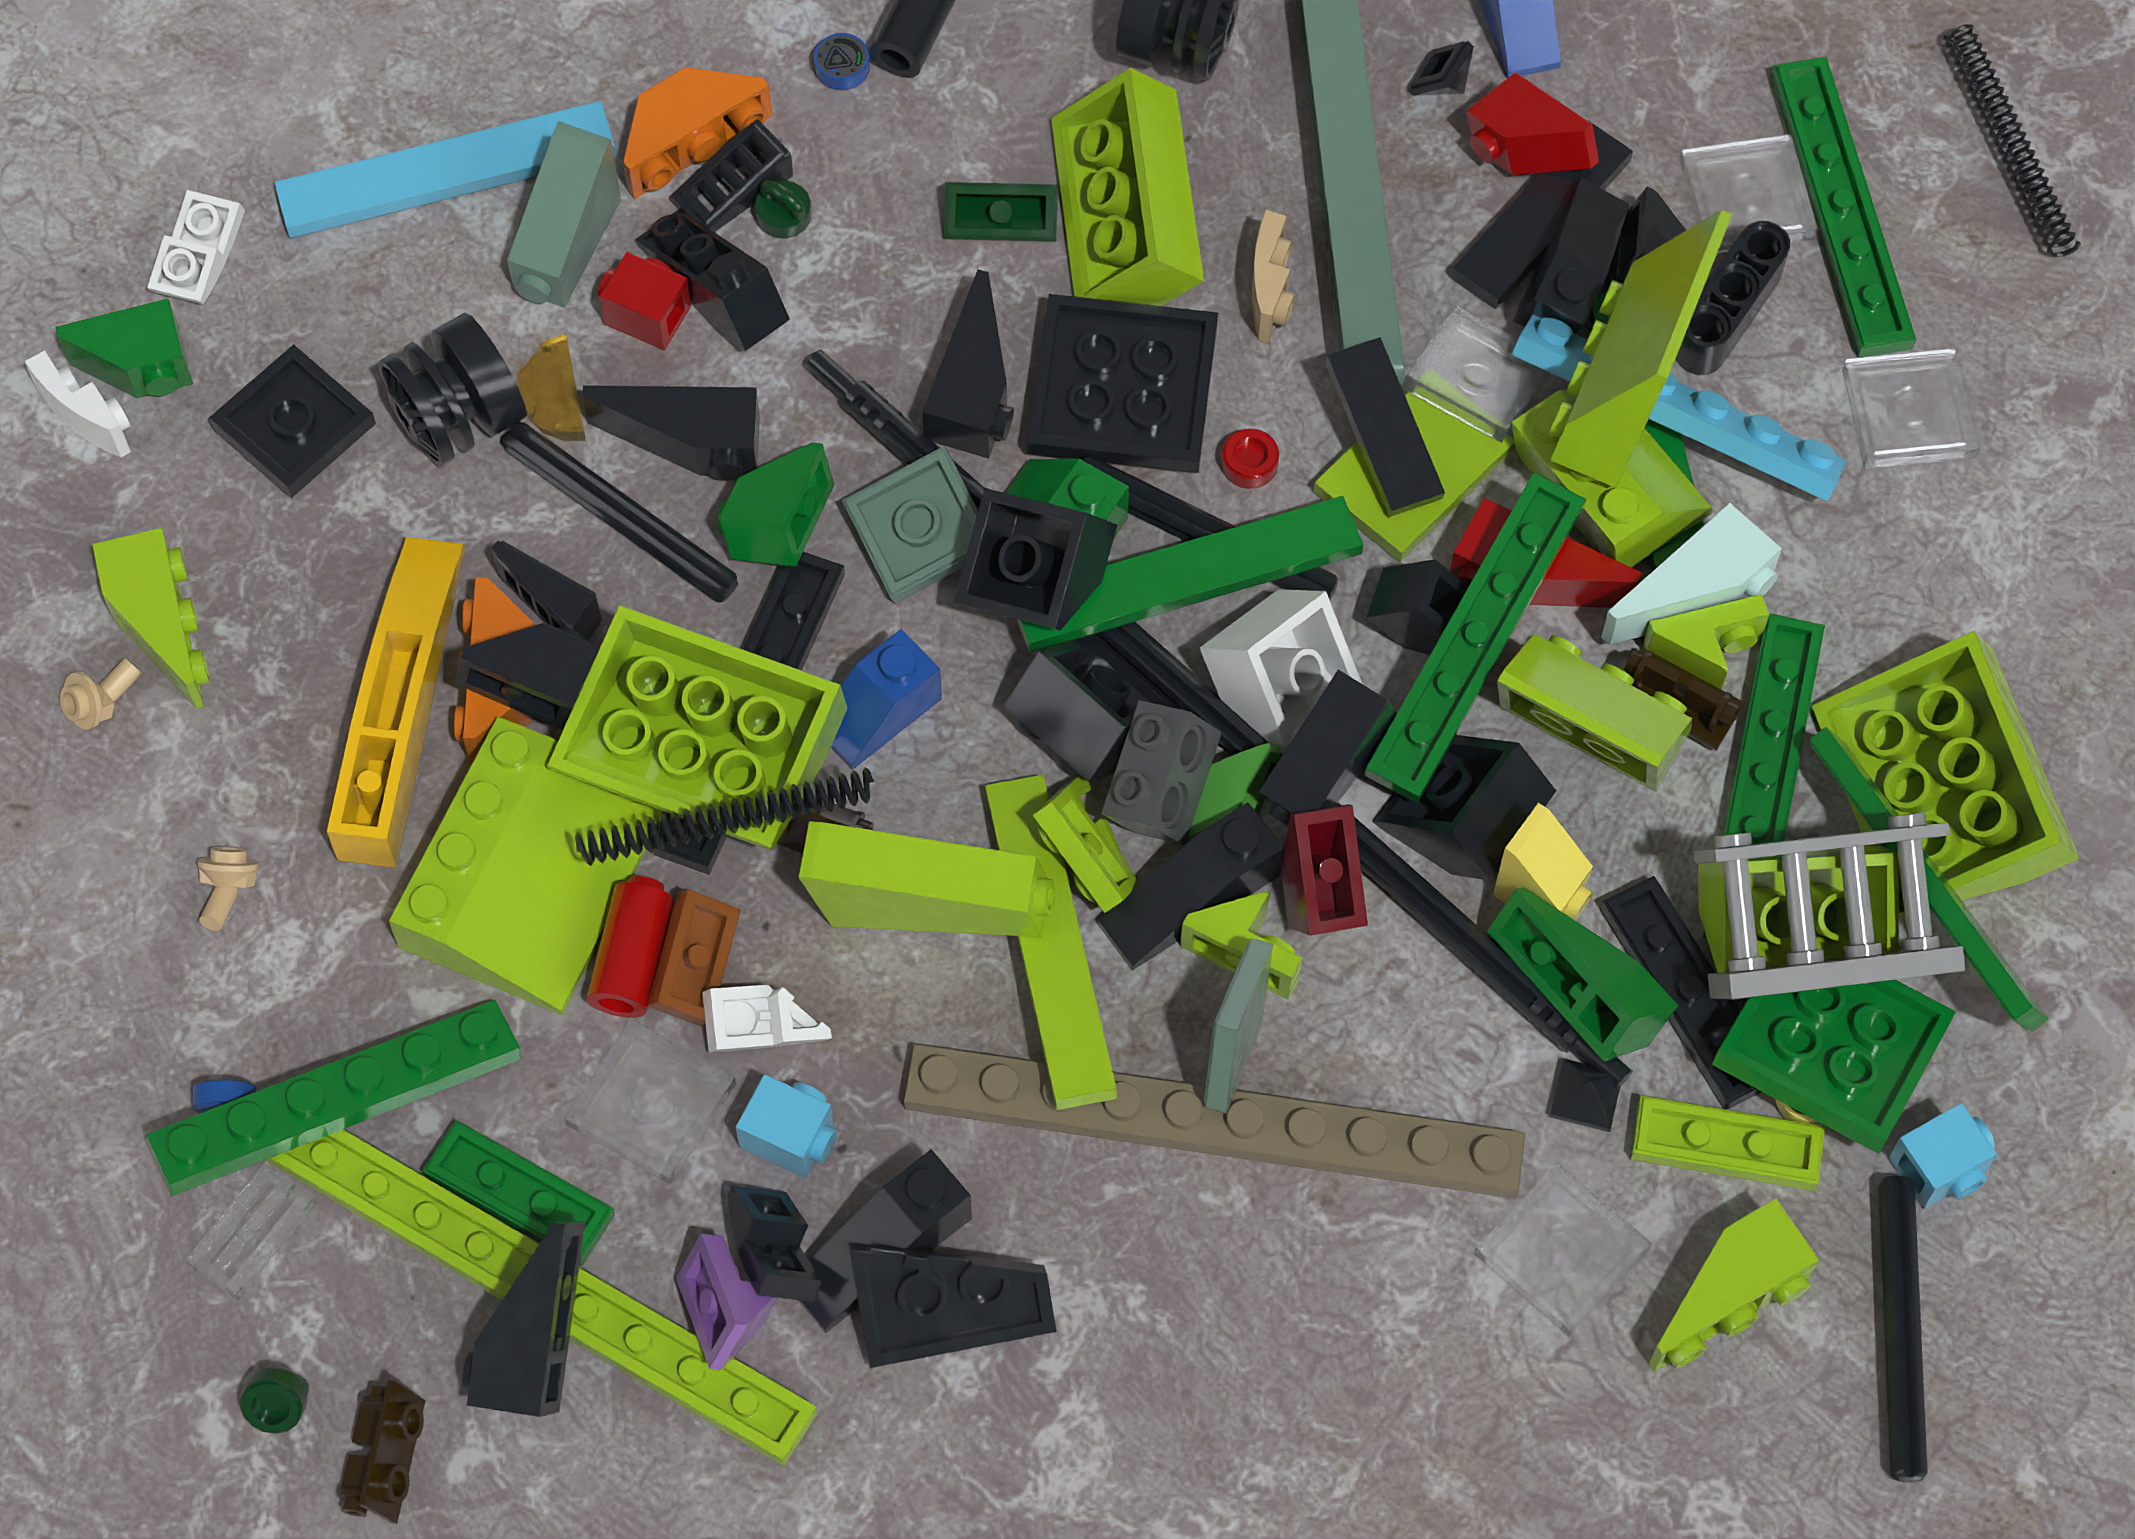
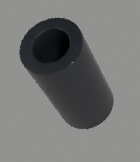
(909, 35)

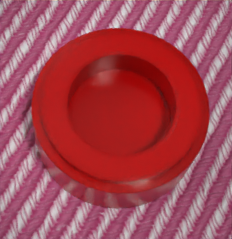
(1250, 458)

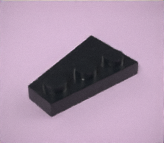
(944, 1302)

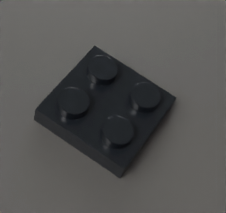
(292, 420)

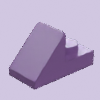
(718, 1302)

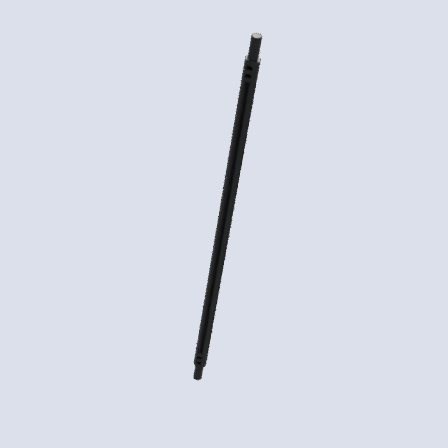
(1237, 736)

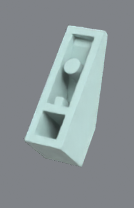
(1715, 566)

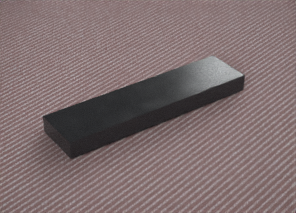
(1523, 231)
(1666, 949)

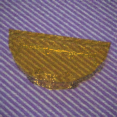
(551, 391)

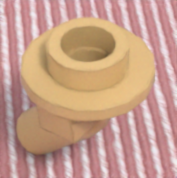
(89, 702)
(228, 871)

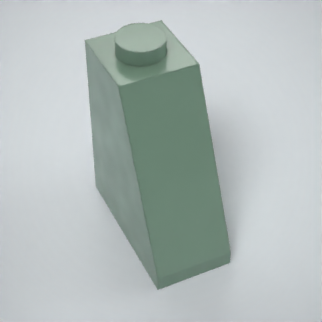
(564, 215)

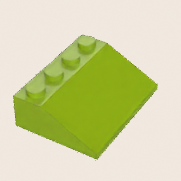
(1633, 352)
(696, 723)
(1953, 746)
(503, 874)

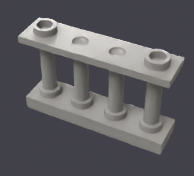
(1863, 956)

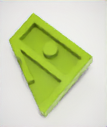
(1087, 846)

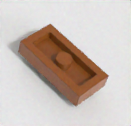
(693, 955)

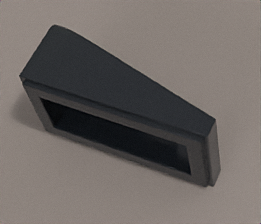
(738, 152)
(546, 591)

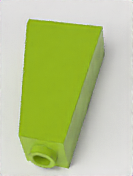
(922, 883)

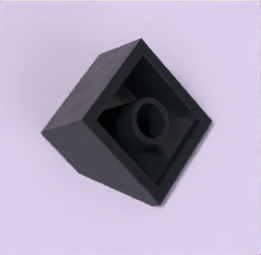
(1033, 559)
(1082, 703)
(1470, 806)

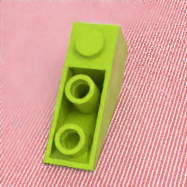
(144, 597)
(1748, 1268)

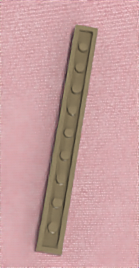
(1252, 1129)

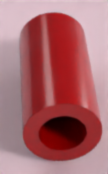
(630, 947)

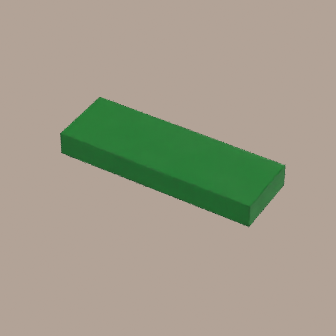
(513, 1187)

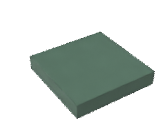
(915, 523)
(1237, 1025)

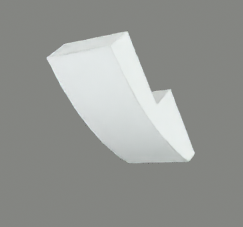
(198, 248)
(82, 407)

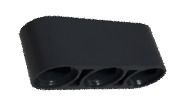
(1744, 278)

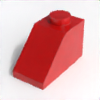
(1530, 131)

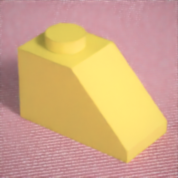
(1546, 864)

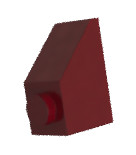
(1323, 872)

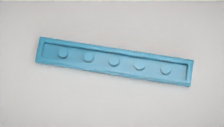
(427, 172)

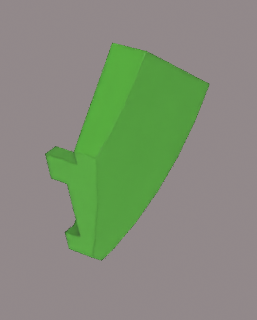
(1233, 784)

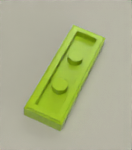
(1728, 1143)

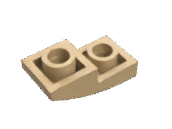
(1270, 283)

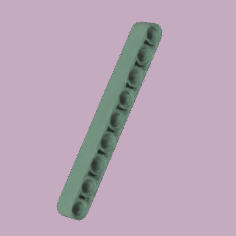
(1349, 177)

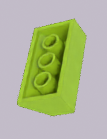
(1127, 193)

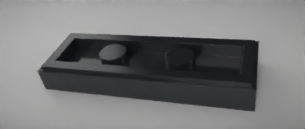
(1384, 427)

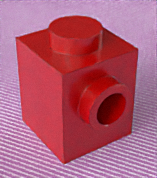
(644, 299)

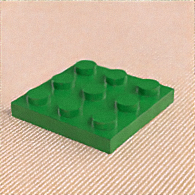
(1838, 1052)

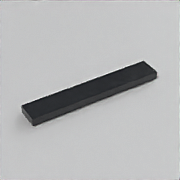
(782, 634)

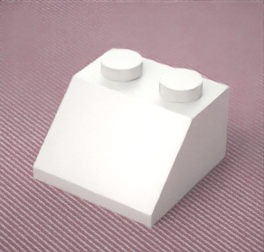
(1279, 661)

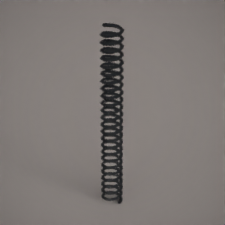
(2013, 144)
(725, 818)

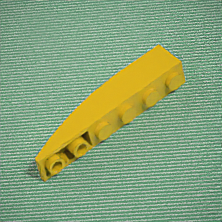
(394, 705)

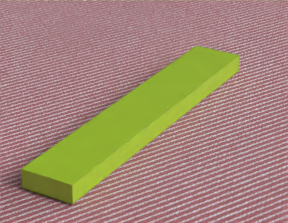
(1057, 960)

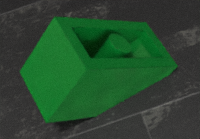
(130, 349)
(1074, 486)
(777, 507)

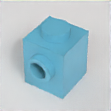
(787, 1125)
(1946, 1156)

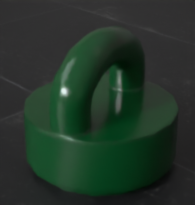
(783, 208)
(274, 1400)

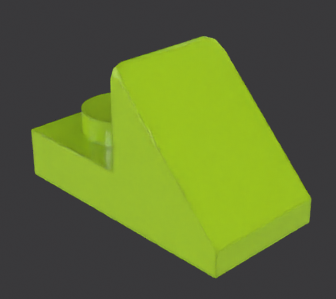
(1698, 637)
(1224, 932)

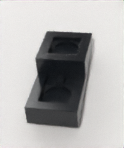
(769, 1241)

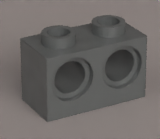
(1161, 772)

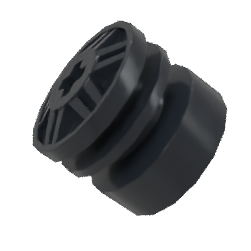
(1184, 24)
(445, 393)

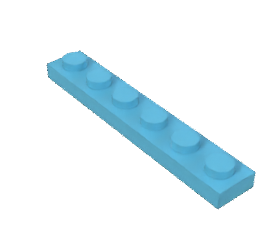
(1700, 415)

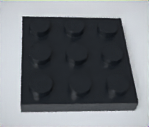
(1123, 383)

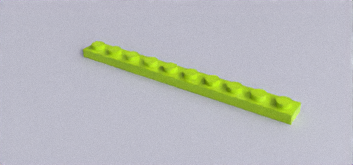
(602, 1318)

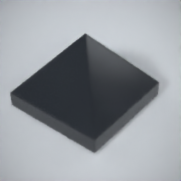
(1444, 71)
(1584, 1096)

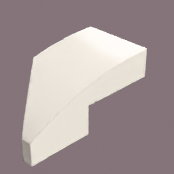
(757, 1019)

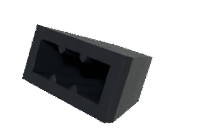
(1328, 749)

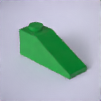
(1583, 976)

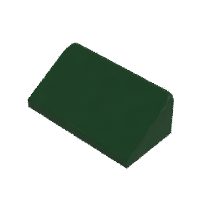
(1001, 211)

